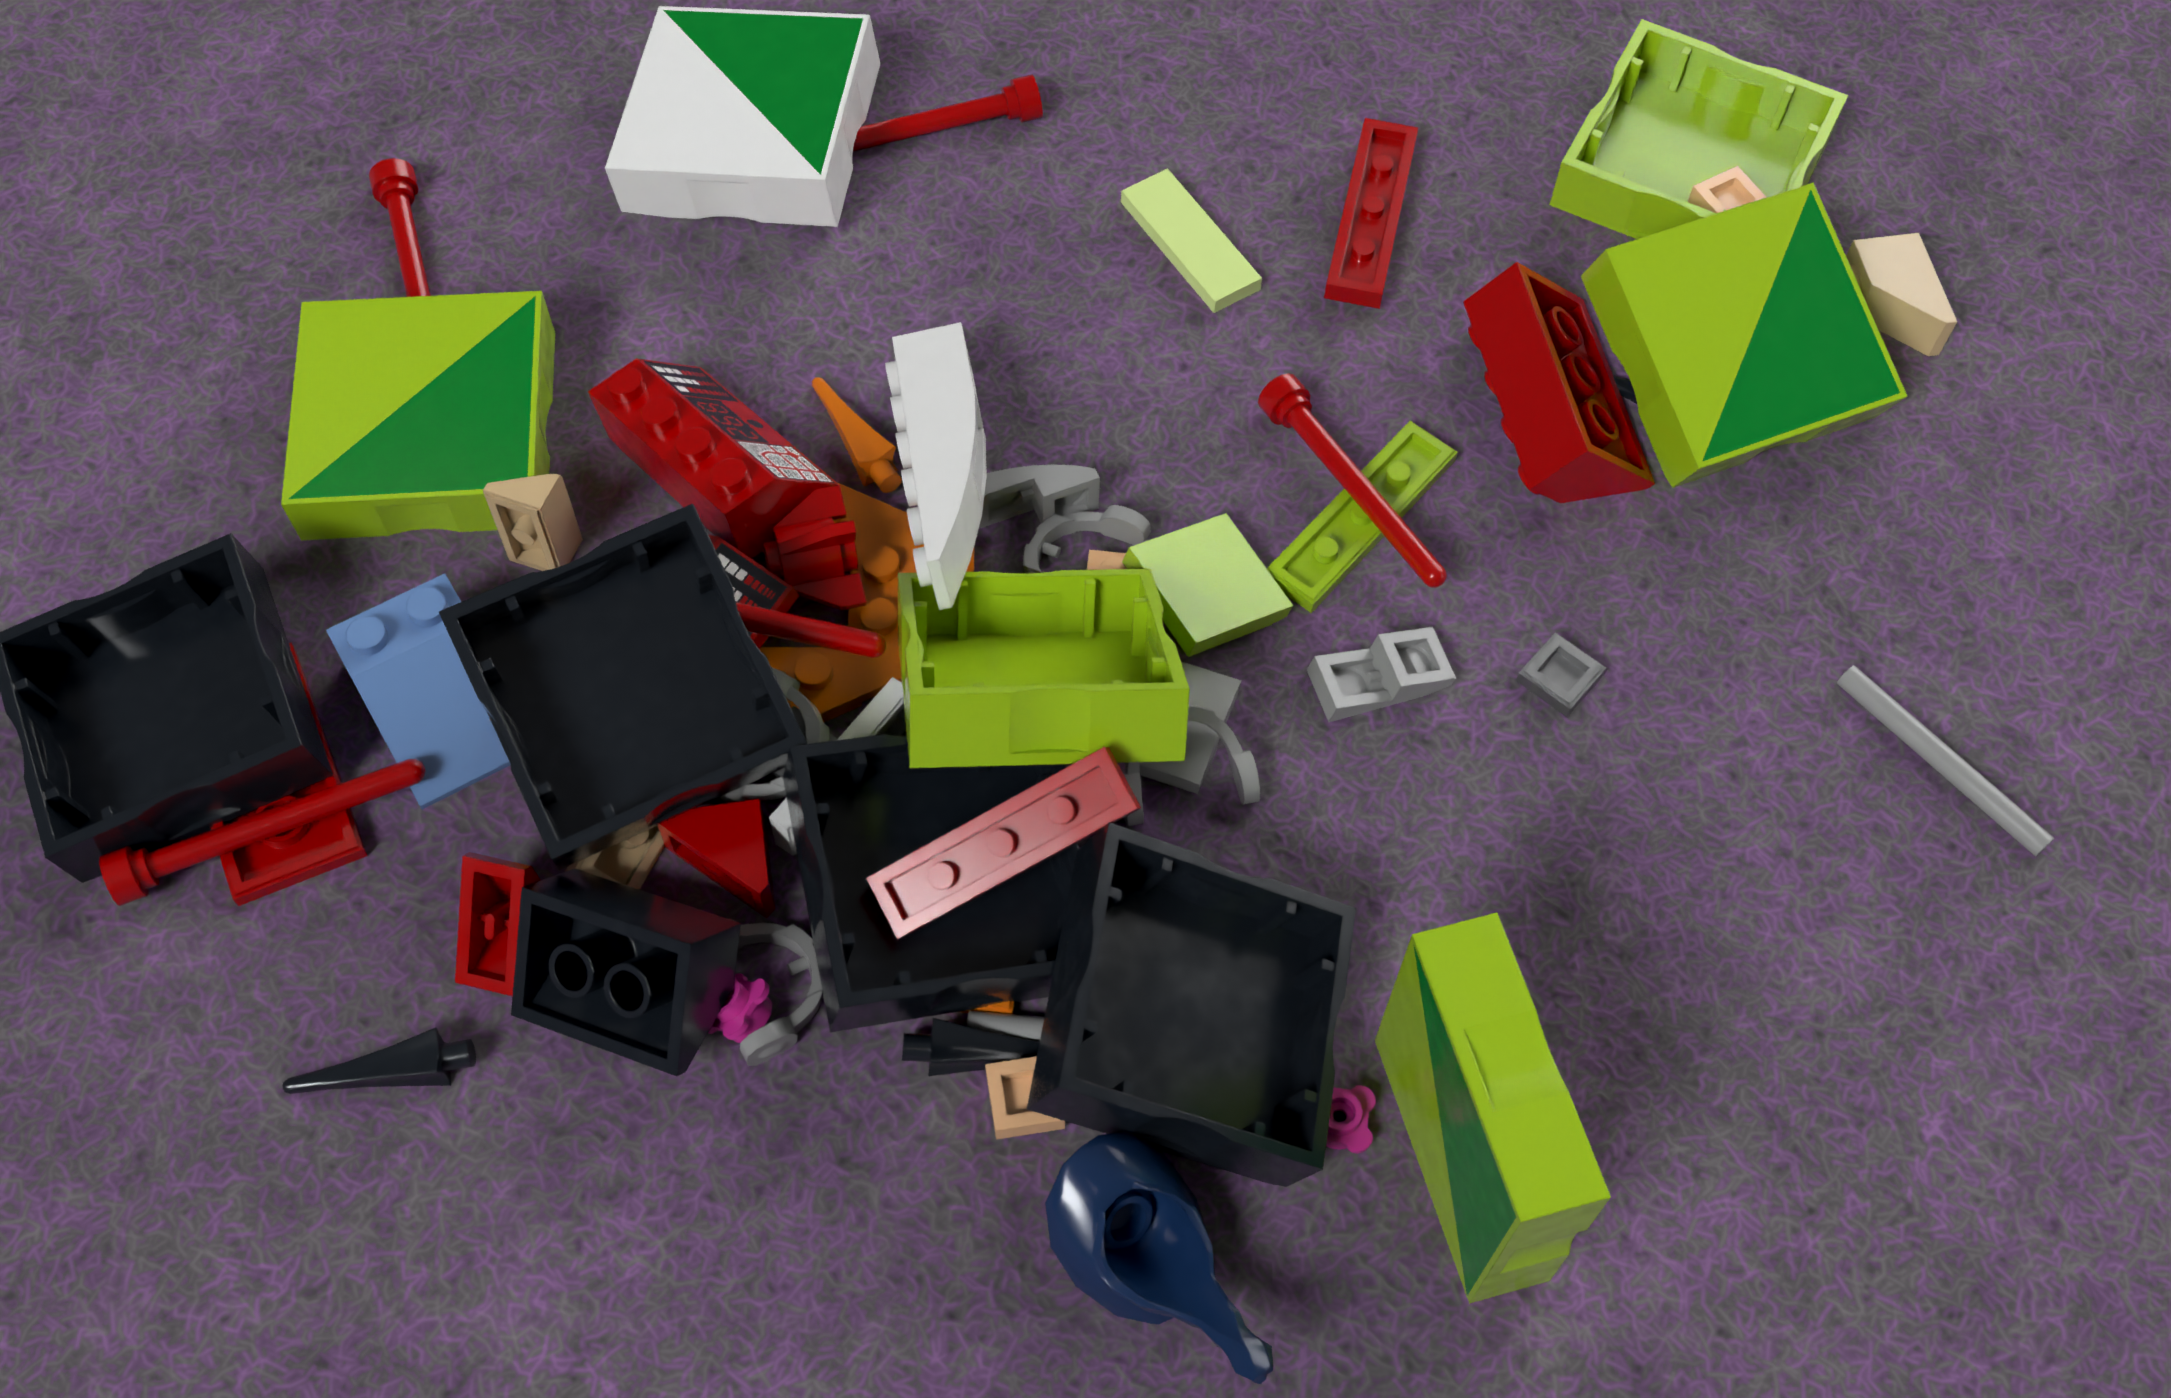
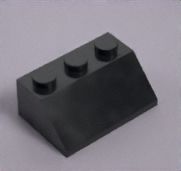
(622, 968)

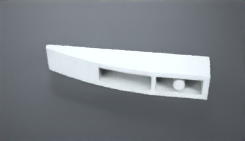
(945, 446)

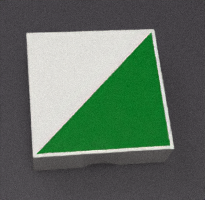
(745, 115)

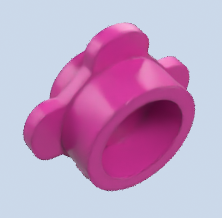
(744, 1009)
(1354, 1131)

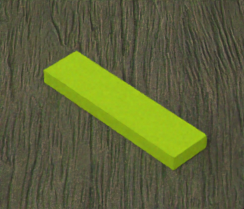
(1344, 533)

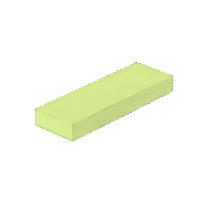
(1191, 240)

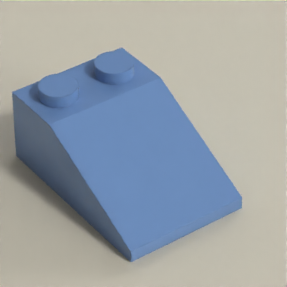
(420, 690)

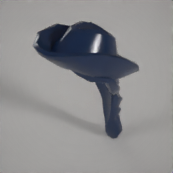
(1161, 1263)

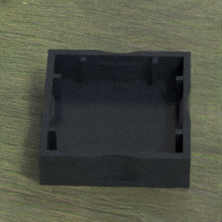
(624, 686)
(158, 708)
(865, 808)
(1194, 1008)

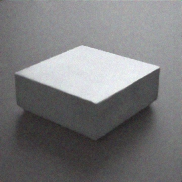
(1561, 674)

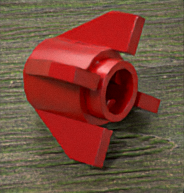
(815, 551)

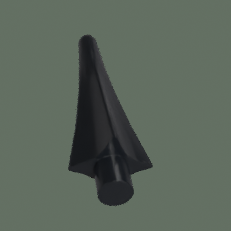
(960, 1048)
(413, 1062)

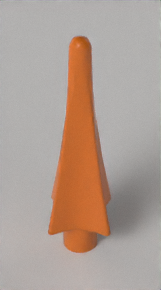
(867, 448)

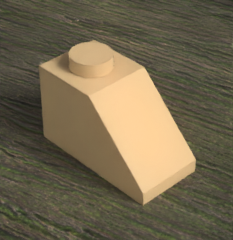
(1903, 290)

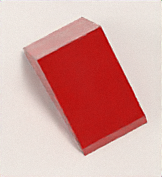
(728, 847)
(489, 921)

